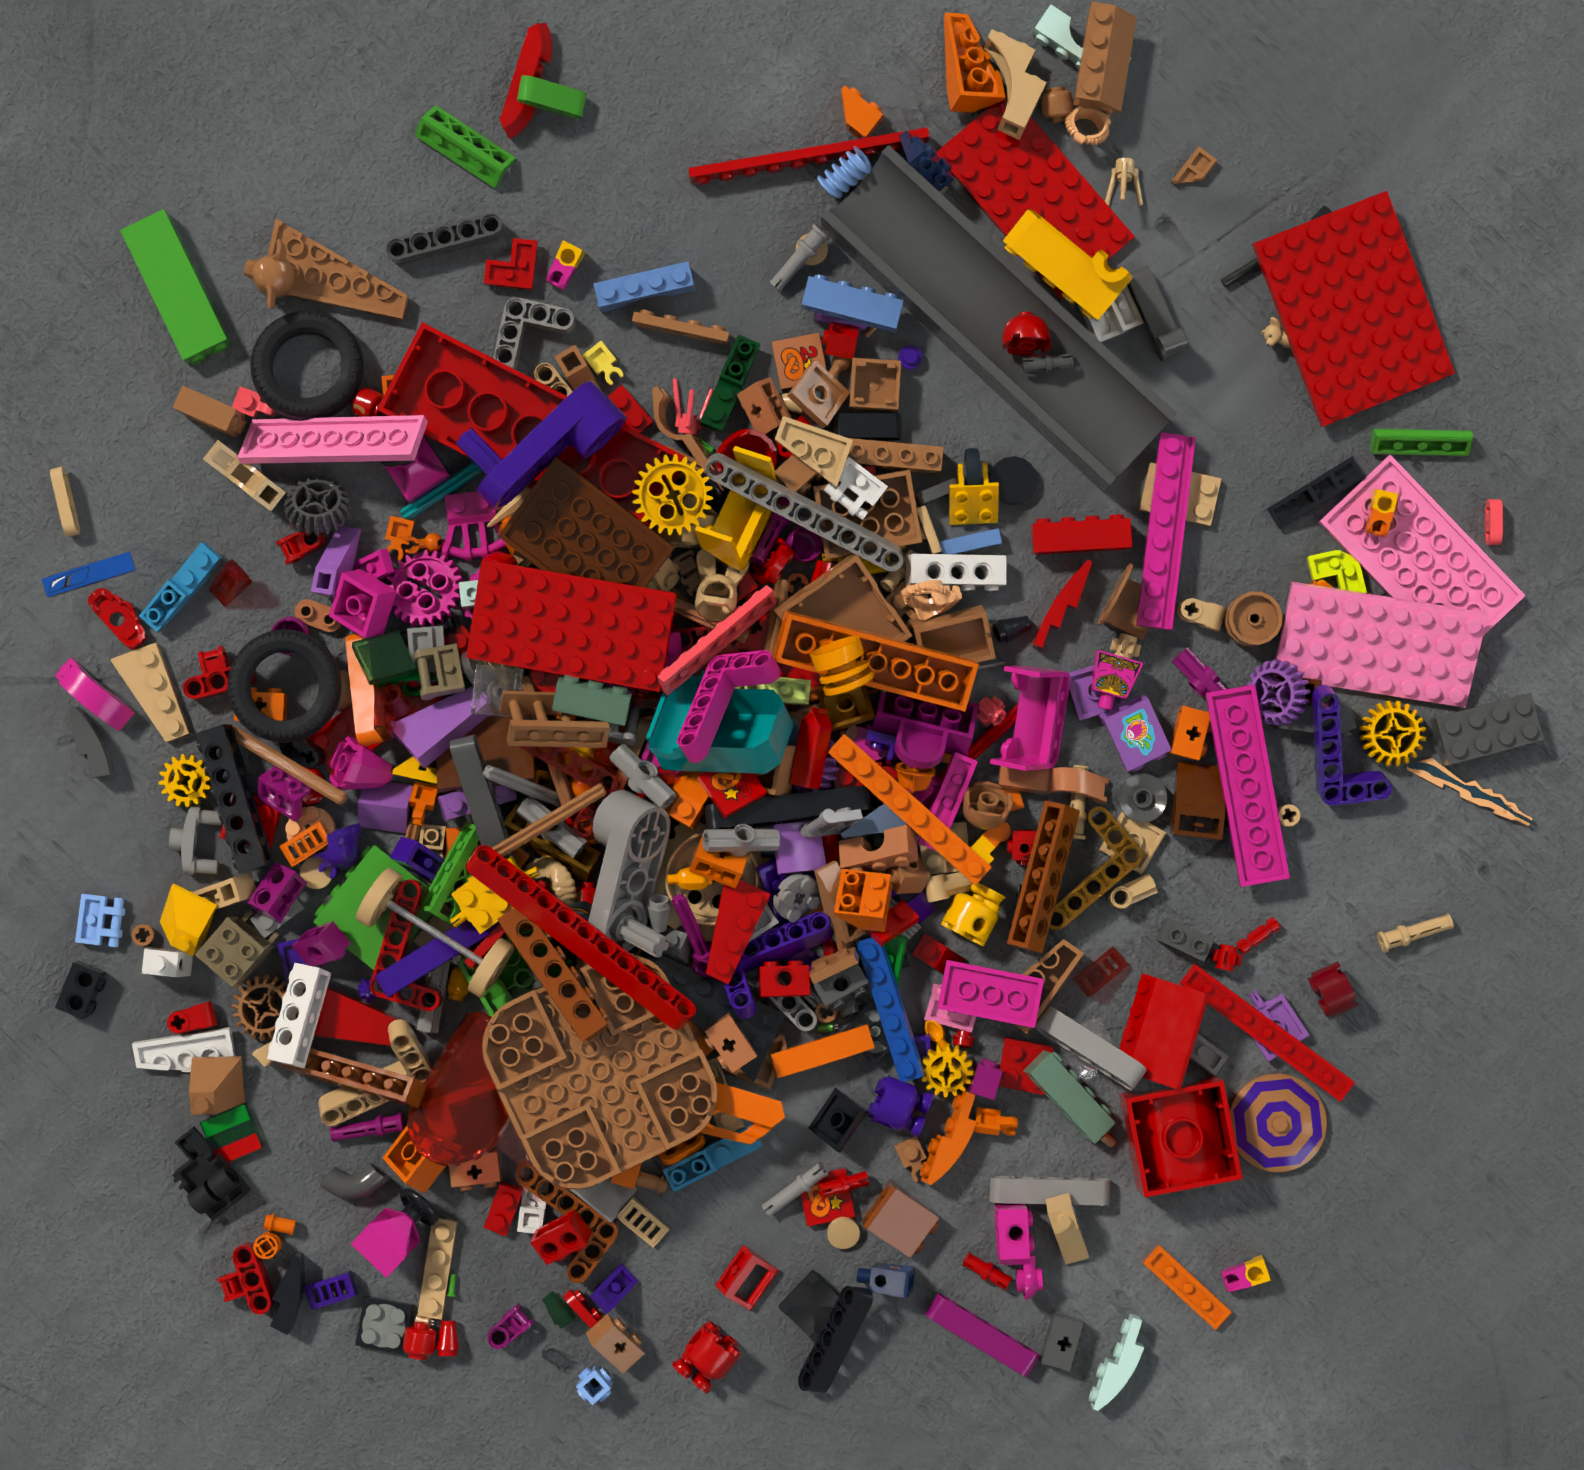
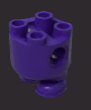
(896, 1103)

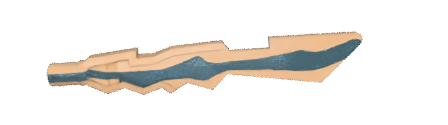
(1471, 791)

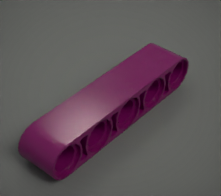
(982, 1335)

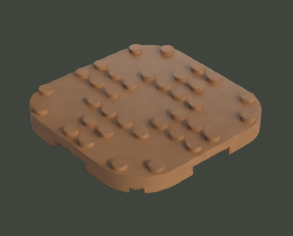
(602, 1102)

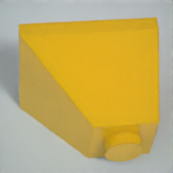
(186, 919)

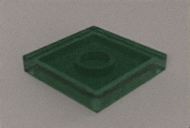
(383, 657)

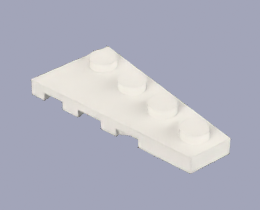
(177, 1050)

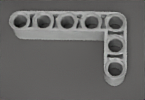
(525, 319)

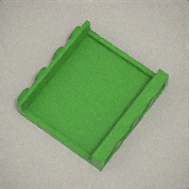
(348, 897)

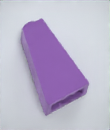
(431, 729)

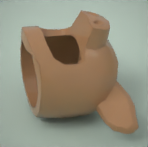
(272, 274)

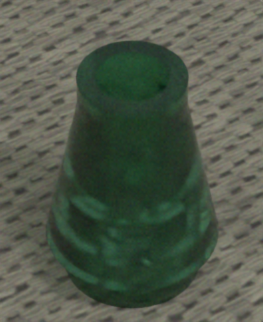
(559, 1310)

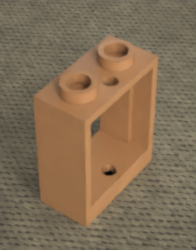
(210, 412)

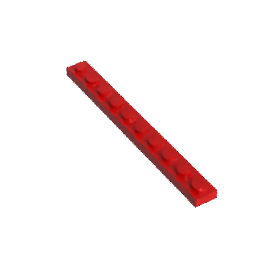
(799, 157)

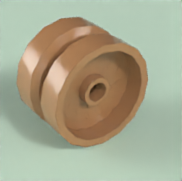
(1238, 622)

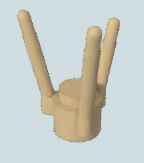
(1124, 172)

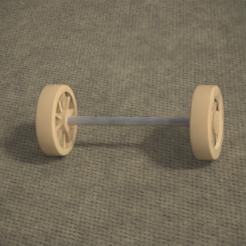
(381, 898)

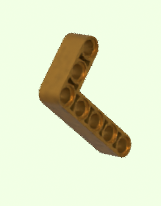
(1099, 874)

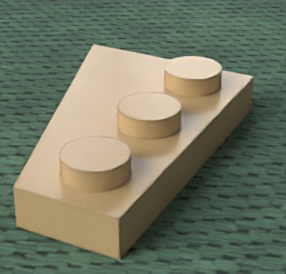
(815, 447)

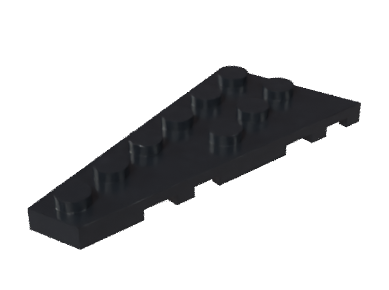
(713, 1003)

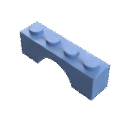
(627, 289)

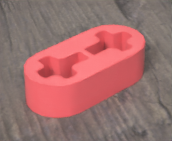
(1493, 521)

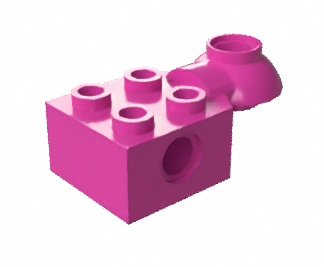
(1016, 1248)

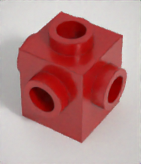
(1020, 837)

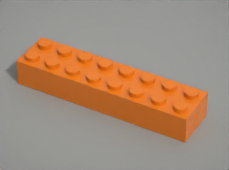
(895, 663)

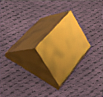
(847, 708)

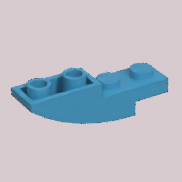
(181, 587)
(708, 1160)

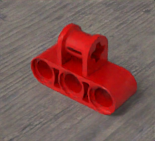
(211, 670)
(238, 1284)

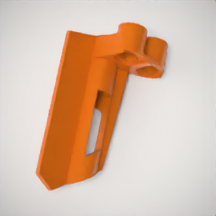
(748, 1106)

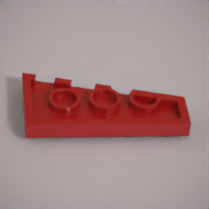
(734, 925)

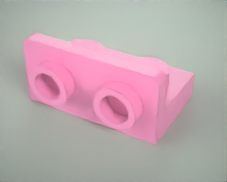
(944, 1017)

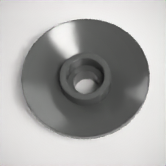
(1152, 790)

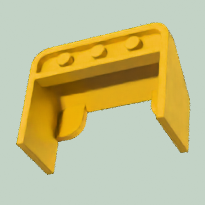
(740, 519)

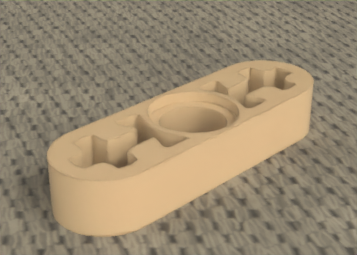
(65, 501)

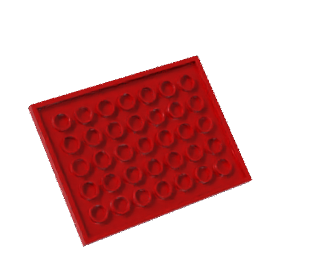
(1353, 308)

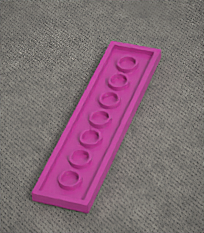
(1247, 785)

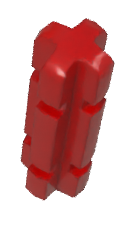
(1258, 935)

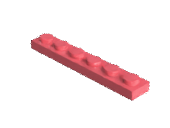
(716, 640)

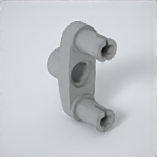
(186, 838)

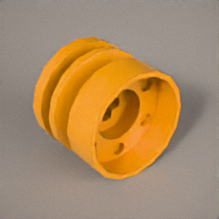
(843, 670)

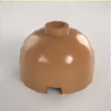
(986, 805)

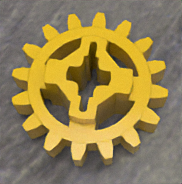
(190, 789)
(956, 1070)

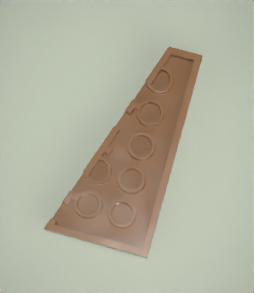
(334, 280)

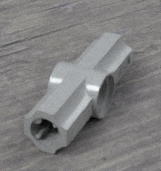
(643, 776)
(563, 837)
(740, 840)
(430, 1020)

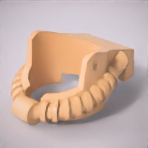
(1099, 117)
(941, 601)

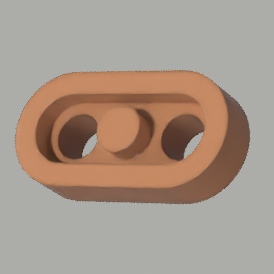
(317, 616)

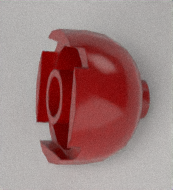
(1026, 334)

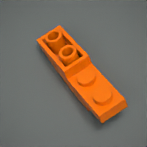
(946, 1150)

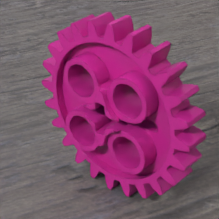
(437, 570)

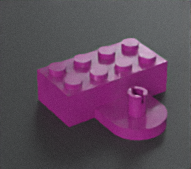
(924, 728)

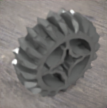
(311, 506)

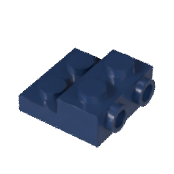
(926, 161)

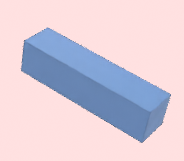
(971, 542)

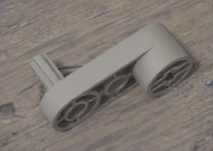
(634, 852)

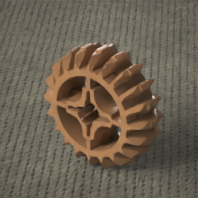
(260, 1017)

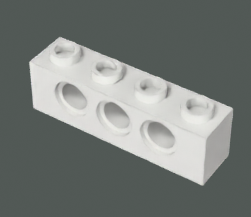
(992, 565)
(309, 1009)

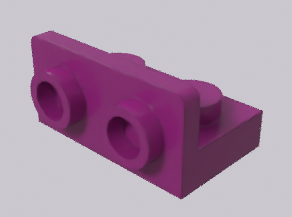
(282, 792)

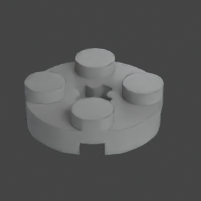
(794, 908)

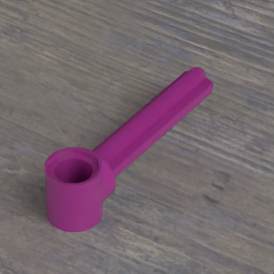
(701, 948)

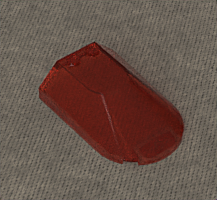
(460, 1106)

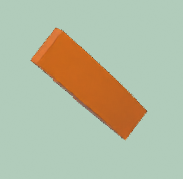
(822, 1051)

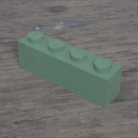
(1069, 1096)

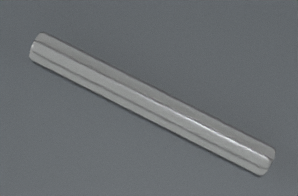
(521, 785)

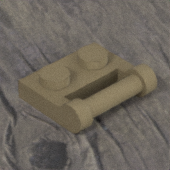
(447, 669)

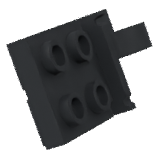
(207, 1178)

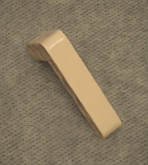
(413, 1062)

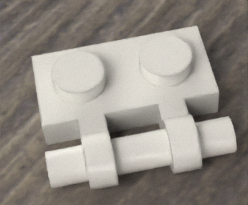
(861, 483)

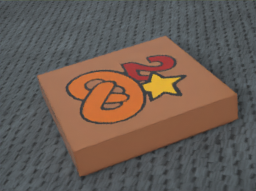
(794, 356)

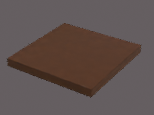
(495, 750)

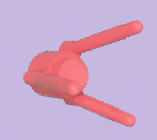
(688, 422)

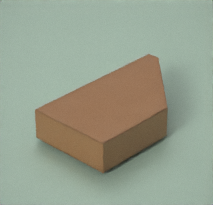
(1195, 168)

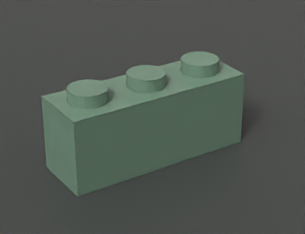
(592, 699)

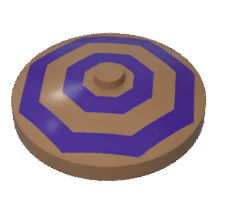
(1277, 1122)

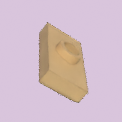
(927, 530)

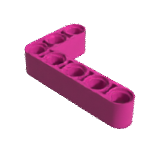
(714, 694)

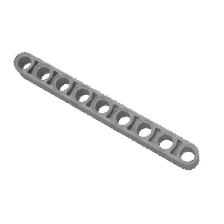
(797, 502)

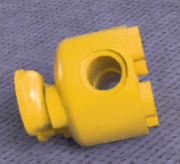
(974, 915)

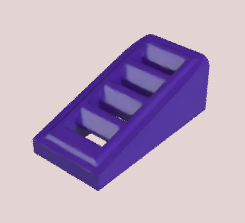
(349, 1283)

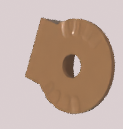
(1122, 606)

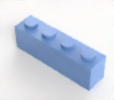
(852, 304)

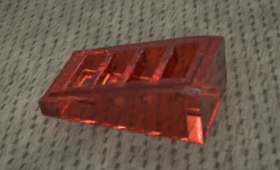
(1083, 983)

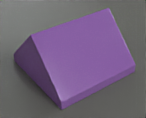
(385, 807)

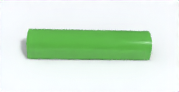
(1421, 442)

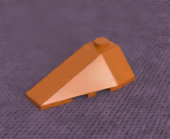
(969, 73)
(690, 799)

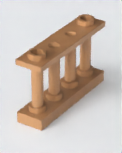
(544, 732)

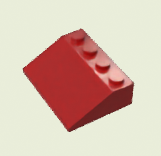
(1163, 1028)

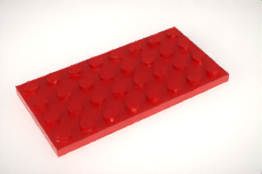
(1031, 173)
(571, 625)

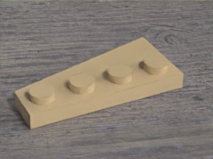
(152, 686)

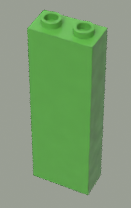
(176, 287)

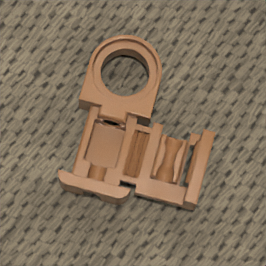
(689, 570)

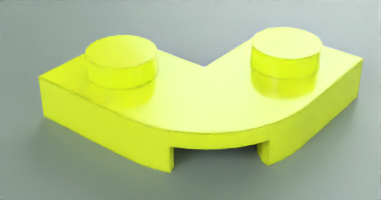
(1337, 563)

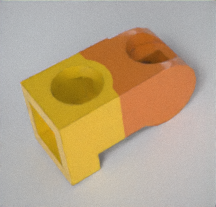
(1381, 512)
(989, 840)

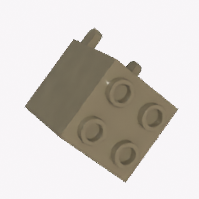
(236, 949)

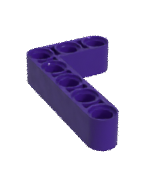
(1333, 756)
(765, 953)

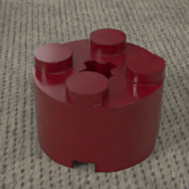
(1333, 989)

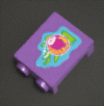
(1136, 733)

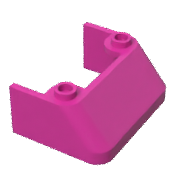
(1038, 719)

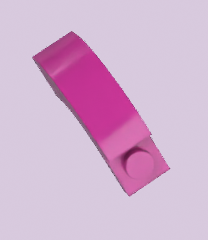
(93, 695)

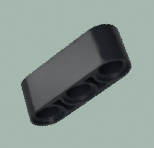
(867, 426)

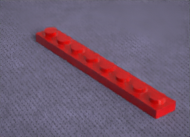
(1269, 1033)

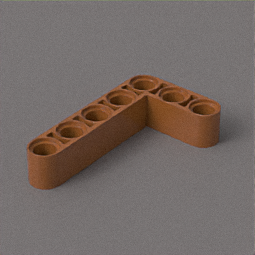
(553, 1199)

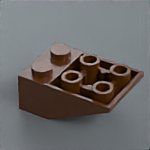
(1198, 802)

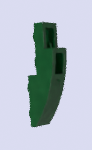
(730, 384)

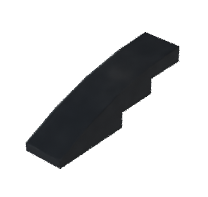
(1316, 492)

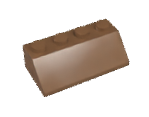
(1105, 58)

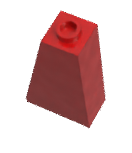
(352, 1019)

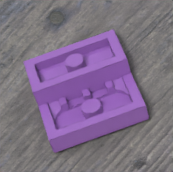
(797, 852)

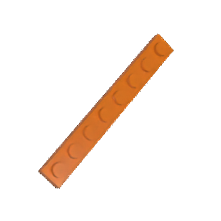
(909, 809)

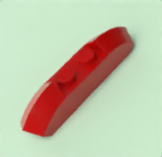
(534, 52)

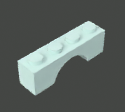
(1055, 32)

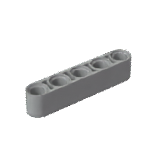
(1090, 1048)
(1037, 1189)

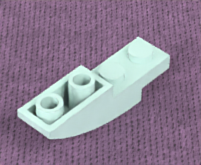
(1116, 1373)

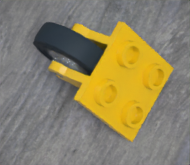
(974, 501)

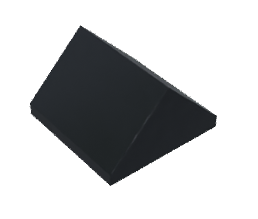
(838, 1119)

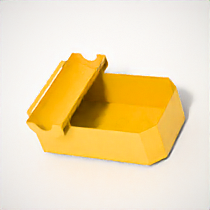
(1065, 265)

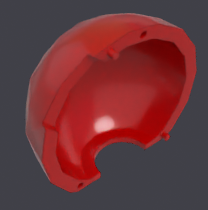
(749, 440)

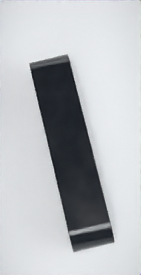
(835, 1339)

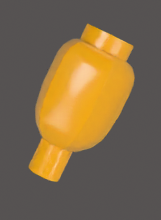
(688, 880)
(457, 984)

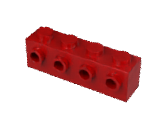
(1081, 536)

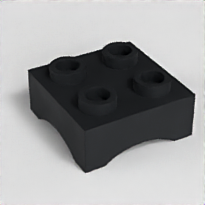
(810, 1304)

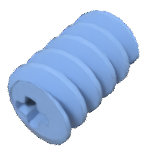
(846, 174)

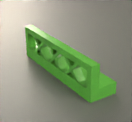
(461, 147)
(449, 873)

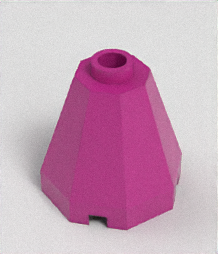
(358, 767)

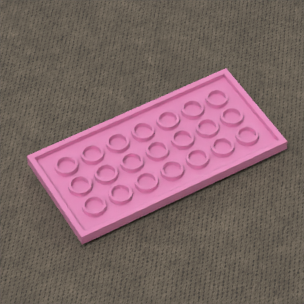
(1424, 551)
(1381, 643)

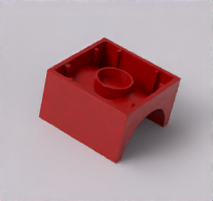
(1180, 1137)

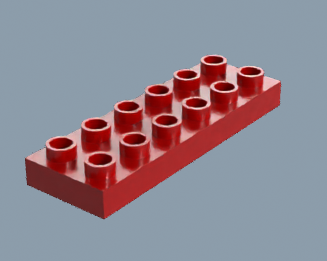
(469, 389)

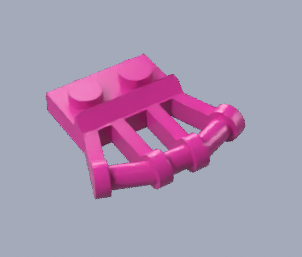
(467, 510)

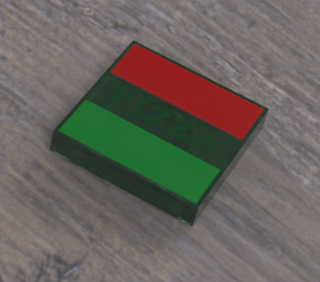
(233, 1133)

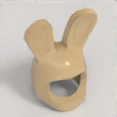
(717, 592)

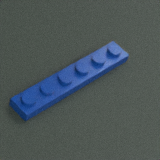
(890, 1009)

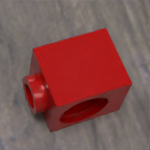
(840, 340)

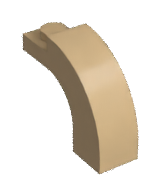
(244, 476)

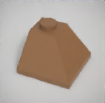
(216, 1084)

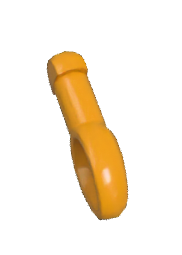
(936, 1033)

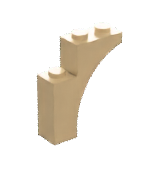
(1022, 88)

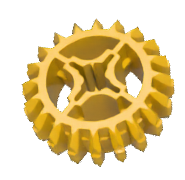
(1391, 722)

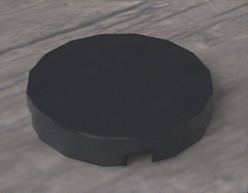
(1015, 478)

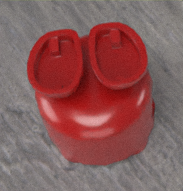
(709, 1354)

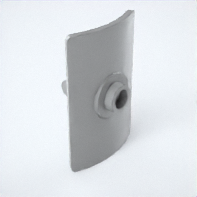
(606, 1198)

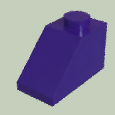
(417, 858)

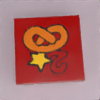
(731, 790)
(826, 1210)

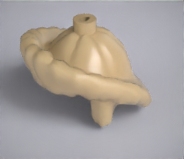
(556, 877)

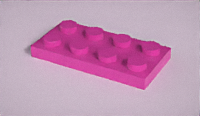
(990, 993)

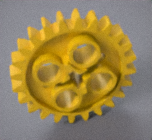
(693, 485)

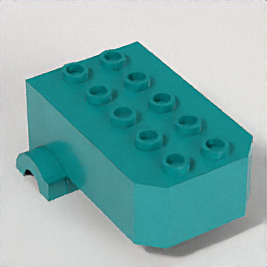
(747, 740)

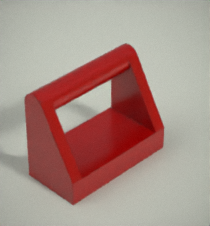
(738, 1272)

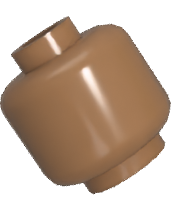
(1056, 103)

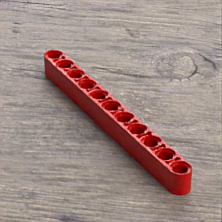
(580, 937)

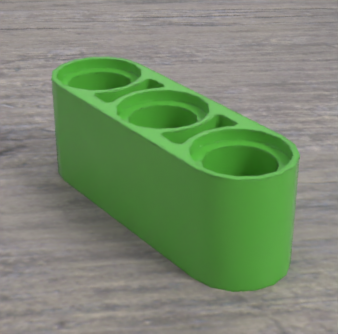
(551, 97)

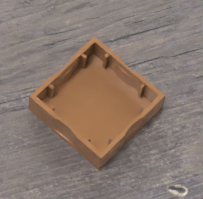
(847, 598)

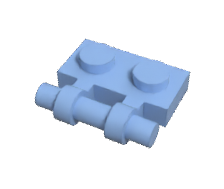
(92, 920)

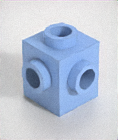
(593, 1393)

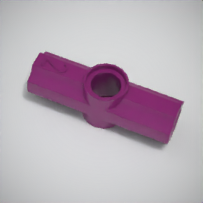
(1200, 676)

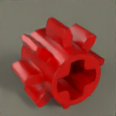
(1226, 957)

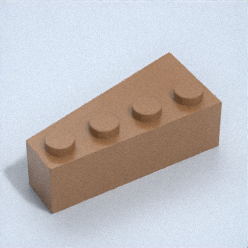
(1054, 969)

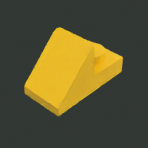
(413, 769)

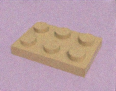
(1201, 498)

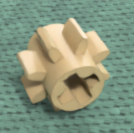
(1126, 646)

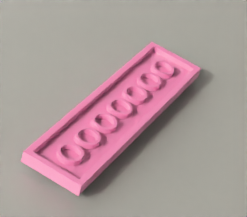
(333, 439)

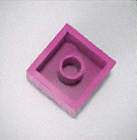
(362, 603)

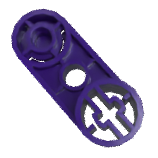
(582, 420)

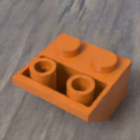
(864, 899)

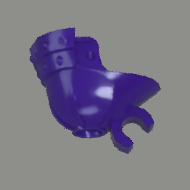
(341, 849)

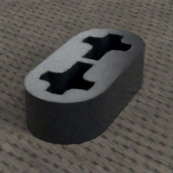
(301, 754)

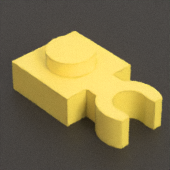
(601, 361)

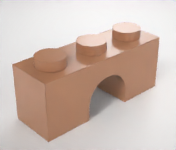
(897, 850)

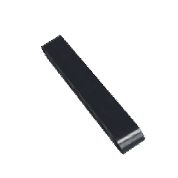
(791, 808)

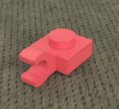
(250, 403)

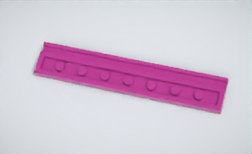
(1165, 531)

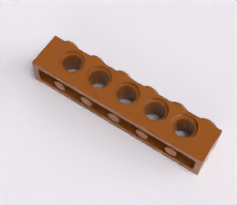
(1043, 876)
(585, 1028)
(362, 1078)

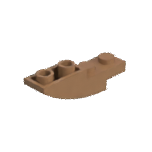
(828, 882)

